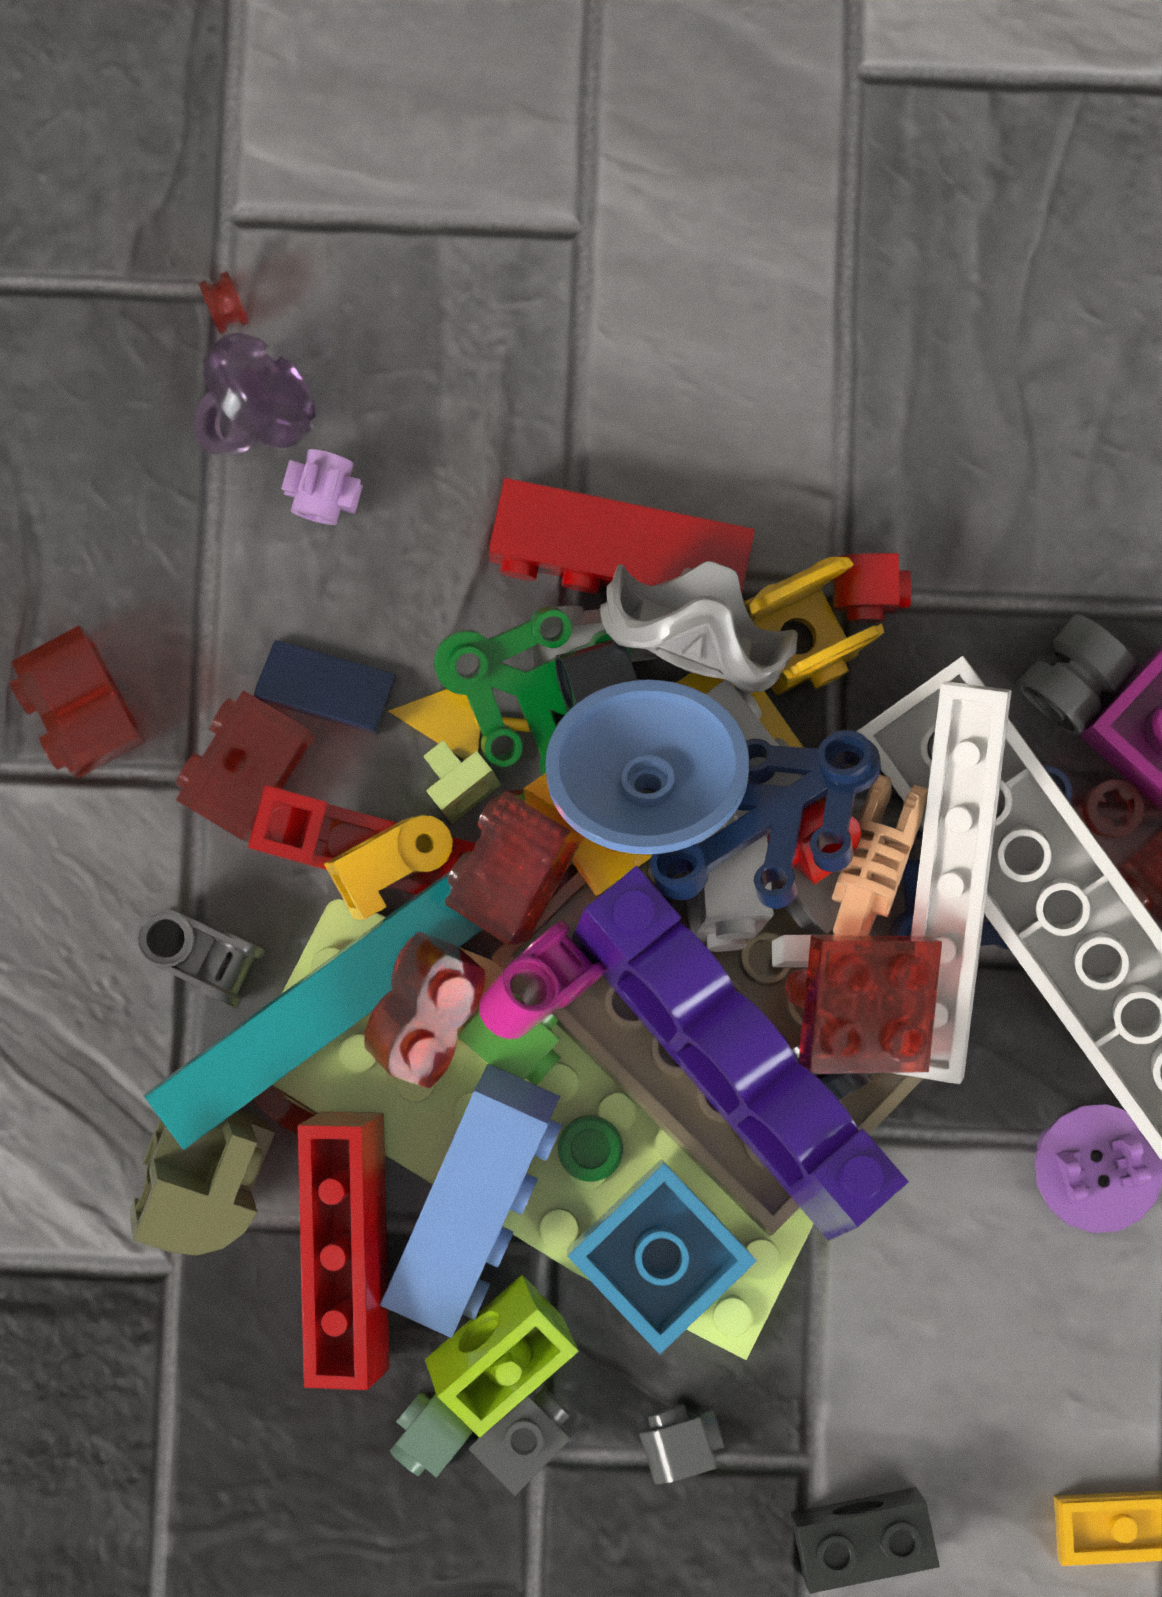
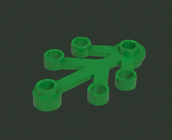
(534, 688)

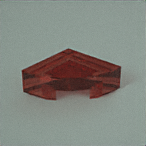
(283, 1108)

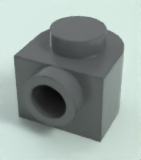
(681, 1443)

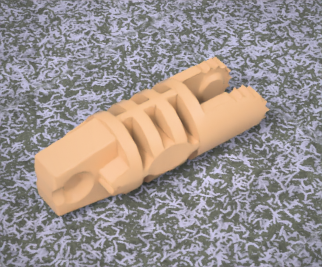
(879, 860)

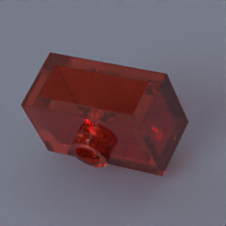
(249, 750)

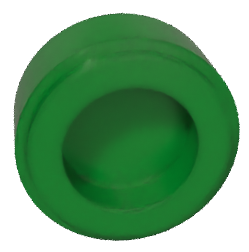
(590, 1148)

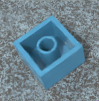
(660, 1256)

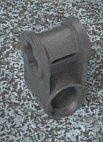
(202, 955)

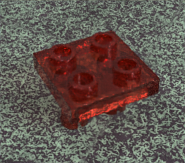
(867, 1003)

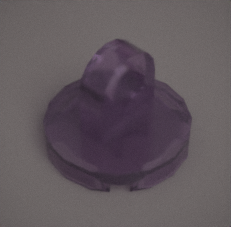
(259, 395)

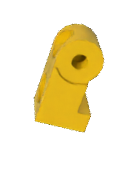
(403, 848)

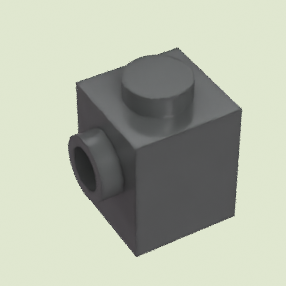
(523, 1440)

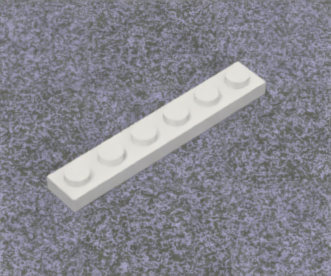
(958, 857)

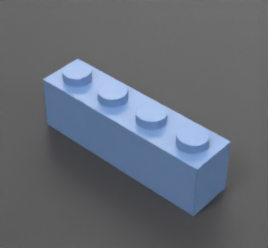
(470, 1200)

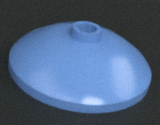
(647, 739)

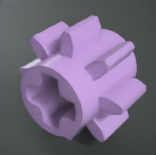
(322, 487)

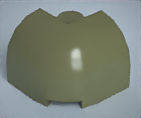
(201, 1194)

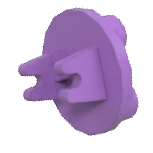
(1070, 1177)

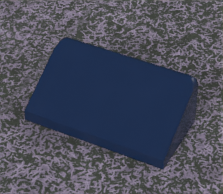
(325, 687)

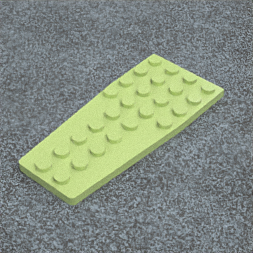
(561, 1208)

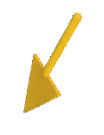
(449, 719)

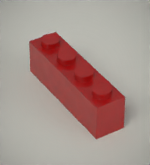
(590, 535)
(343, 1249)

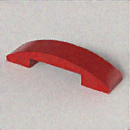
(316, 831)

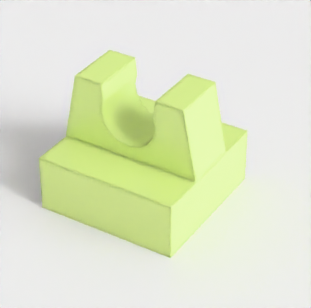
(460, 783)

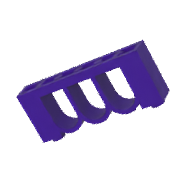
(736, 1057)

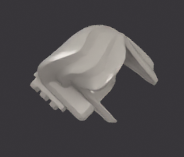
(697, 626)

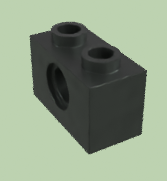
(864, 1540)

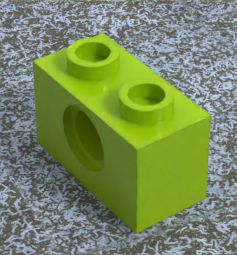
(500, 1356)

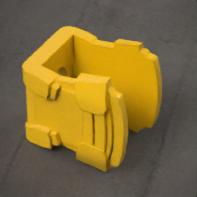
(803, 601)

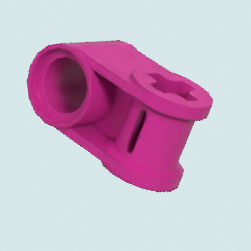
(545, 977)

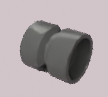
(1081, 669)

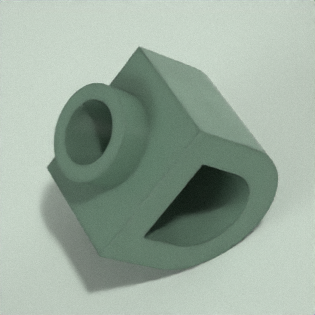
(430, 1435)

